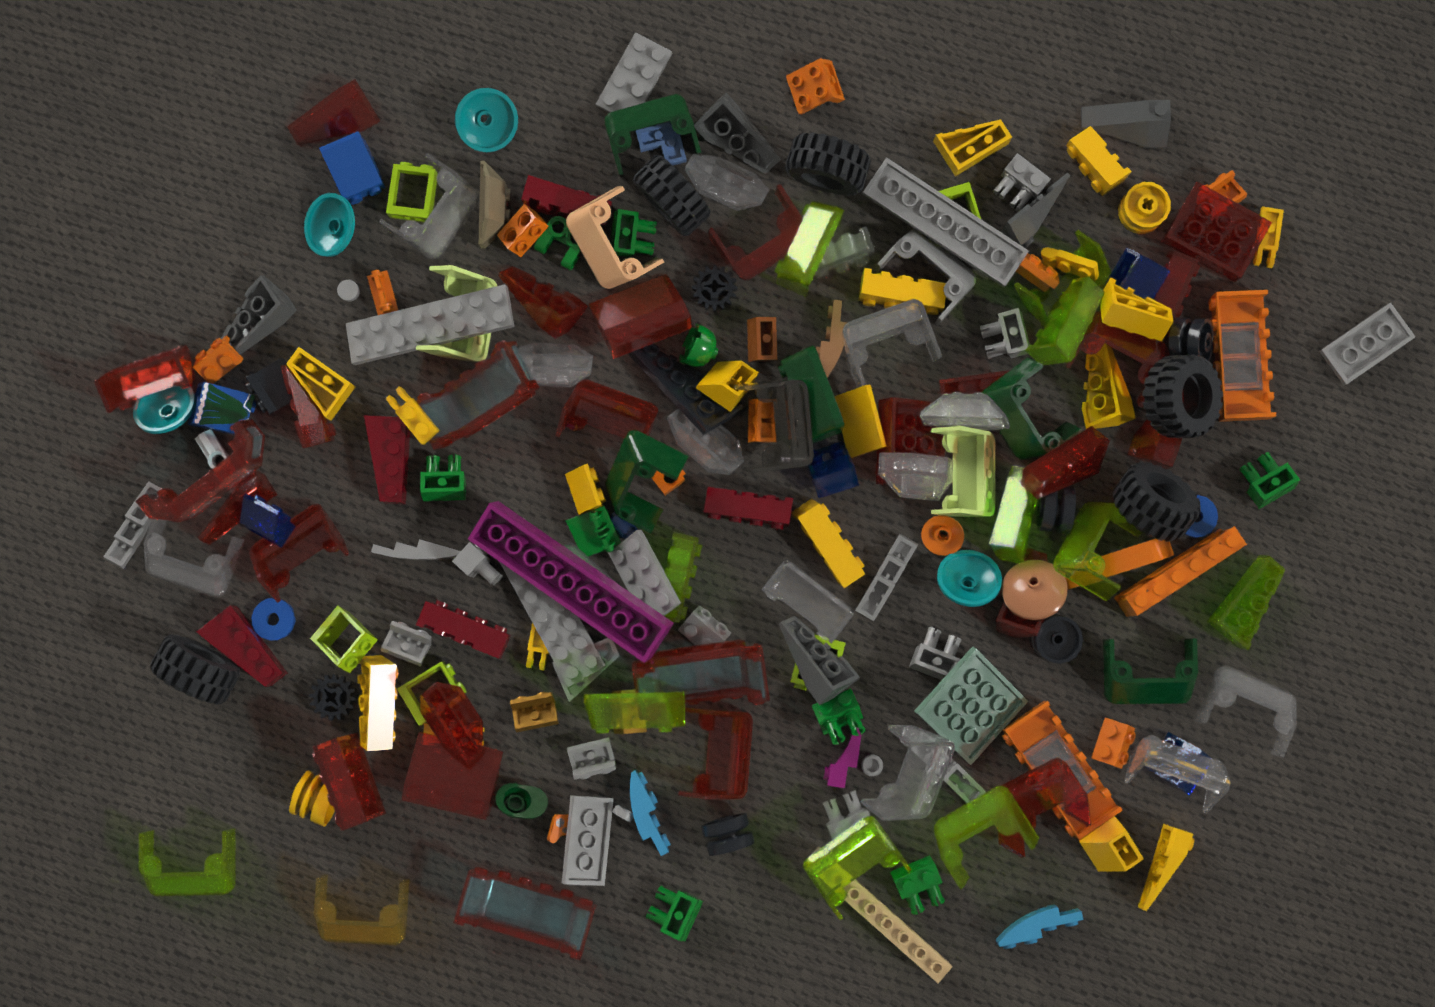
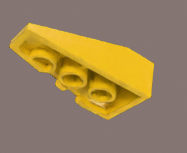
(1107, 394)
(1169, 854)

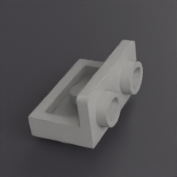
(703, 628)
(407, 643)
(591, 758)

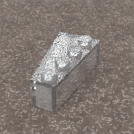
(846, 252)

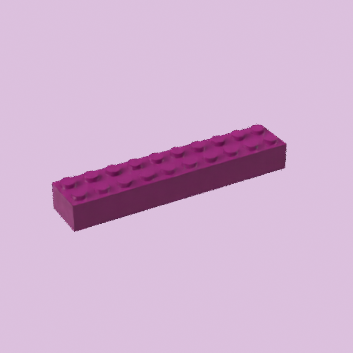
(570, 581)

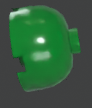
(700, 347)

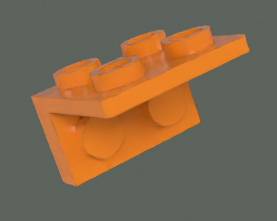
(814, 85)

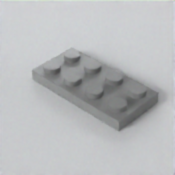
(634, 75)
(1367, 344)
(643, 573)
(587, 840)

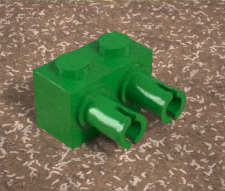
(624, 231)
(443, 485)
(1271, 486)
(838, 713)
(920, 878)
(680, 916)

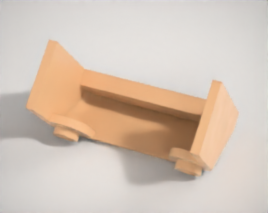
(596, 248)

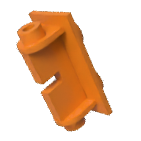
(382, 292)

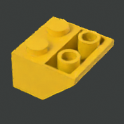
(720, 382)
(584, 489)
(1111, 847)

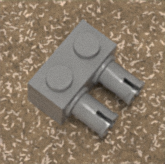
(1025, 178)
(1014, 331)
(474, 561)
(933, 661)
(839, 823)

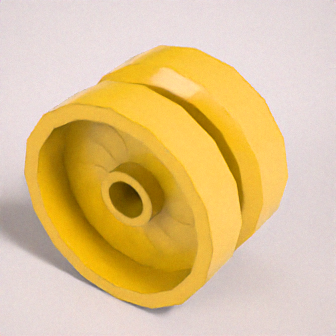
(1156, 206)

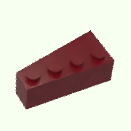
(555, 198)
(390, 454)
(748, 507)
(464, 629)
(237, 640)

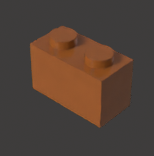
(762, 339)

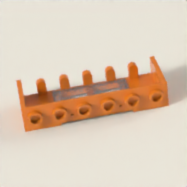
(1242, 354)
(1041, 738)

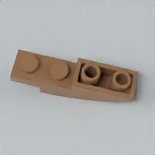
(830, 351)

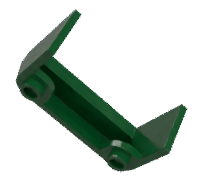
(646, 114)
(824, 411)
(1022, 435)
(642, 457)
(1124, 689)

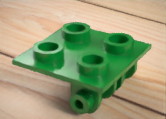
(594, 531)

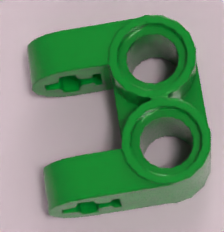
(565, 237)

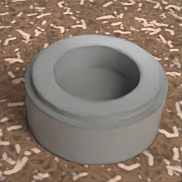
(348, 290)
(872, 765)
(623, 813)

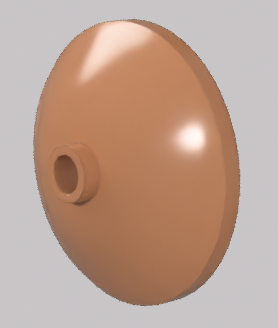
(1037, 600)

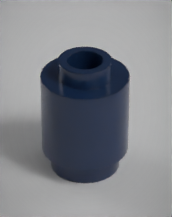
(622, 527)

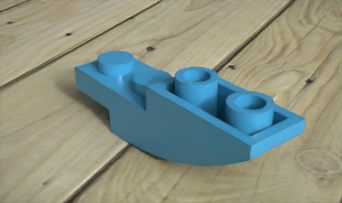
(642, 804)
(1028, 928)

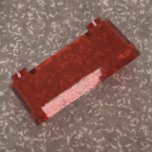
(768, 254)
(1131, 344)
(145, 377)
(606, 410)
(312, 533)
(726, 754)
(1042, 790)

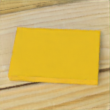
(861, 421)

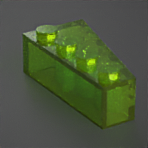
(1247, 602)

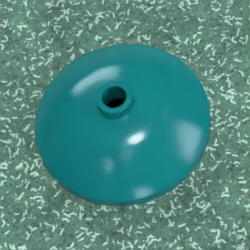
(500, 122)
(329, 224)
(164, 410)
(970, 569)

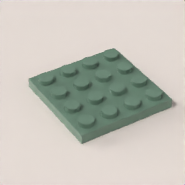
(971, 705)

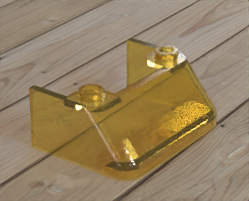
(386, 931)

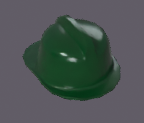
(521, 801)

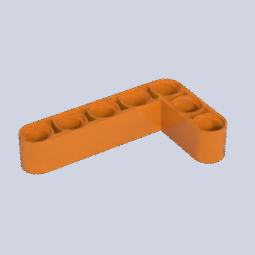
(1132, 558)

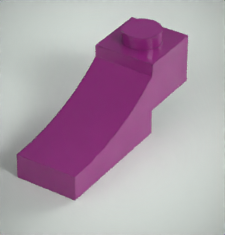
(837, 771)

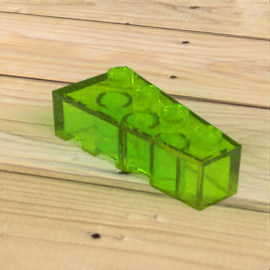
(1067, 323)
(1013, 520)
(681, 570)

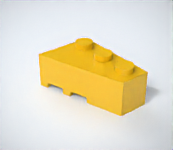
(971, 145)
(1096, 161)
(1134, 314)
(322, 383)

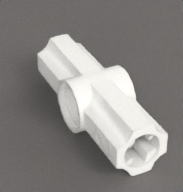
(211, 448)

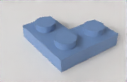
(662, 137)

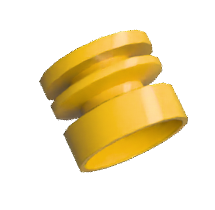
(311, 797)

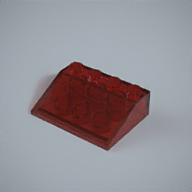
(1216, 232)
(641, 315)
(905, 430)
(348, 781)
(446, 783)

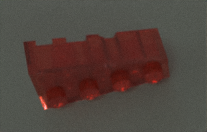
(1177, 282)
(1066, 464)

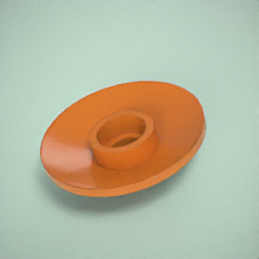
(940, 543)

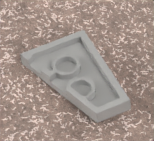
(608, 653)

